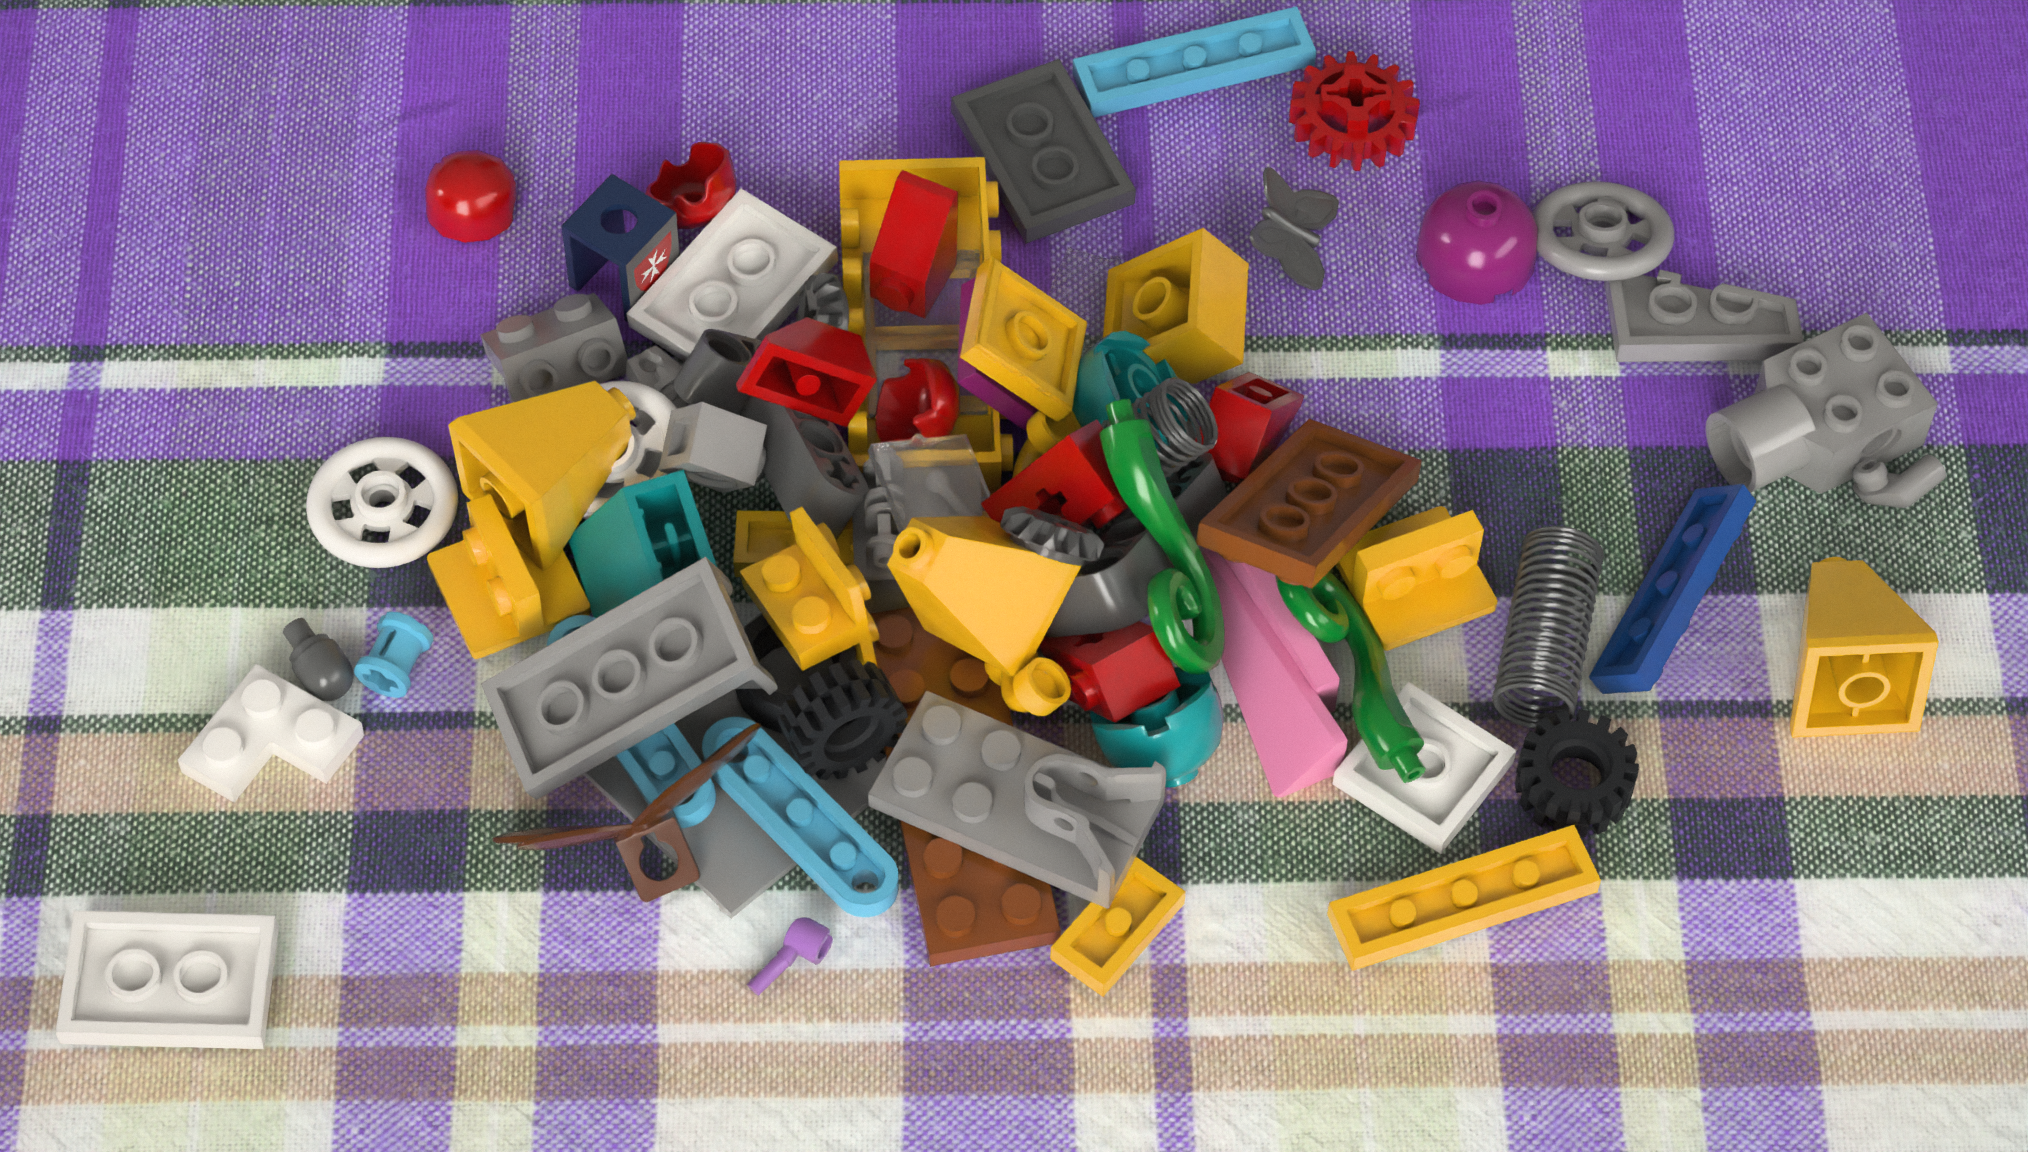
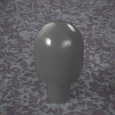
(318, 662)

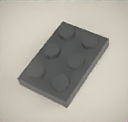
(1043, 150)

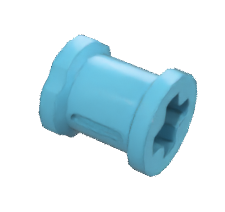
(393, 654)

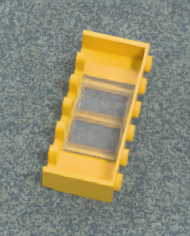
(897, 335)

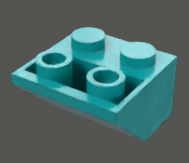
(638, 541)

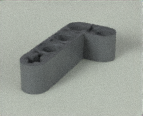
(804, 453)
(1115, 588)

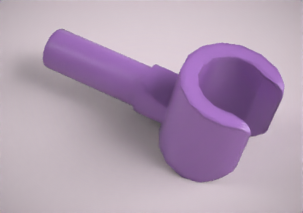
(804, 939)

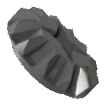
(824, 301)
(1051, 536)

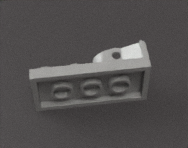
(623, 678)
(1019, 798)

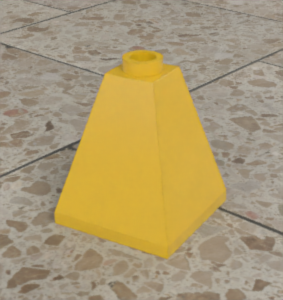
(543, 460)
(979, 587)
(1859, 656)

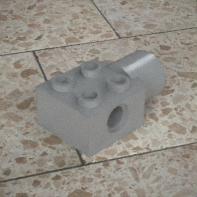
(1823, 412)

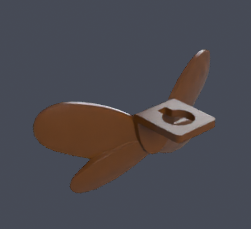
(656, 818)

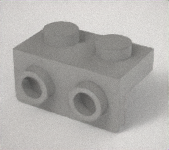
(557, 347)

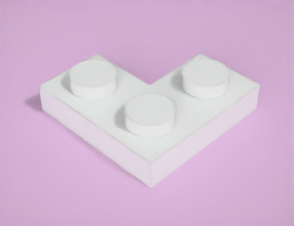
(267, 719)

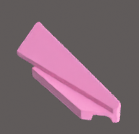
(1278, 679)

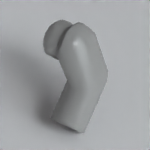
(1896, 490)

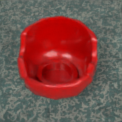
(697, 187)
(470, 196)
(918, 402)

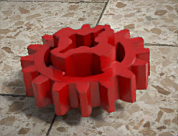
(1353, 111)

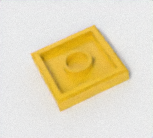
(1023, 339)

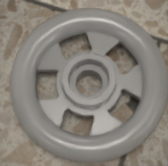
(1603, 231)

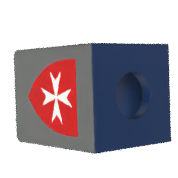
(598, 235)

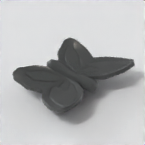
(1287, 228)

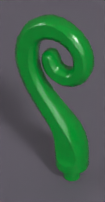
(1174, 592)
(1335, 615)

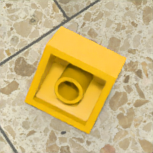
(1184, 303)

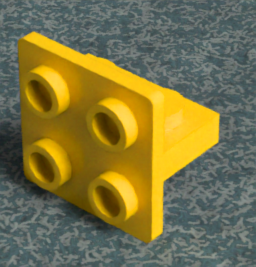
(1419, 576)
(497, 589)
(813, 596)

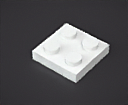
(1460, 772)

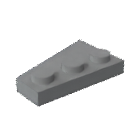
(1684, 322)

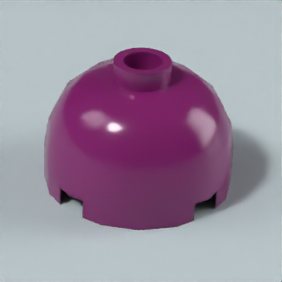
(1478, 242)

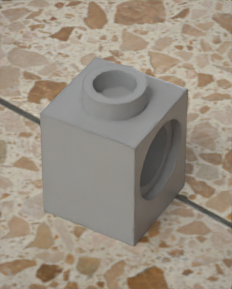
(714, 447)

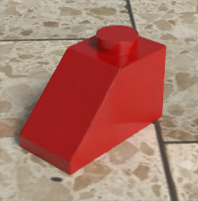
(915, 245)
(811, 371)
(1250, 422)

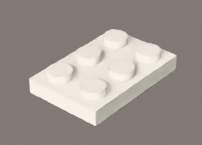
(732, 278)
(167, 979)

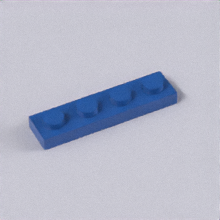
(1672, 589)

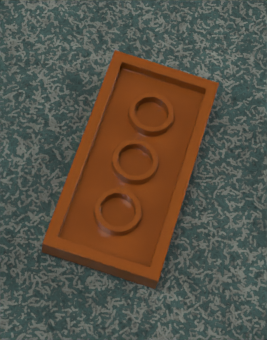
(1308, 503)

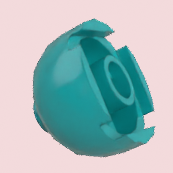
(1117, 371)
(1173, 730)

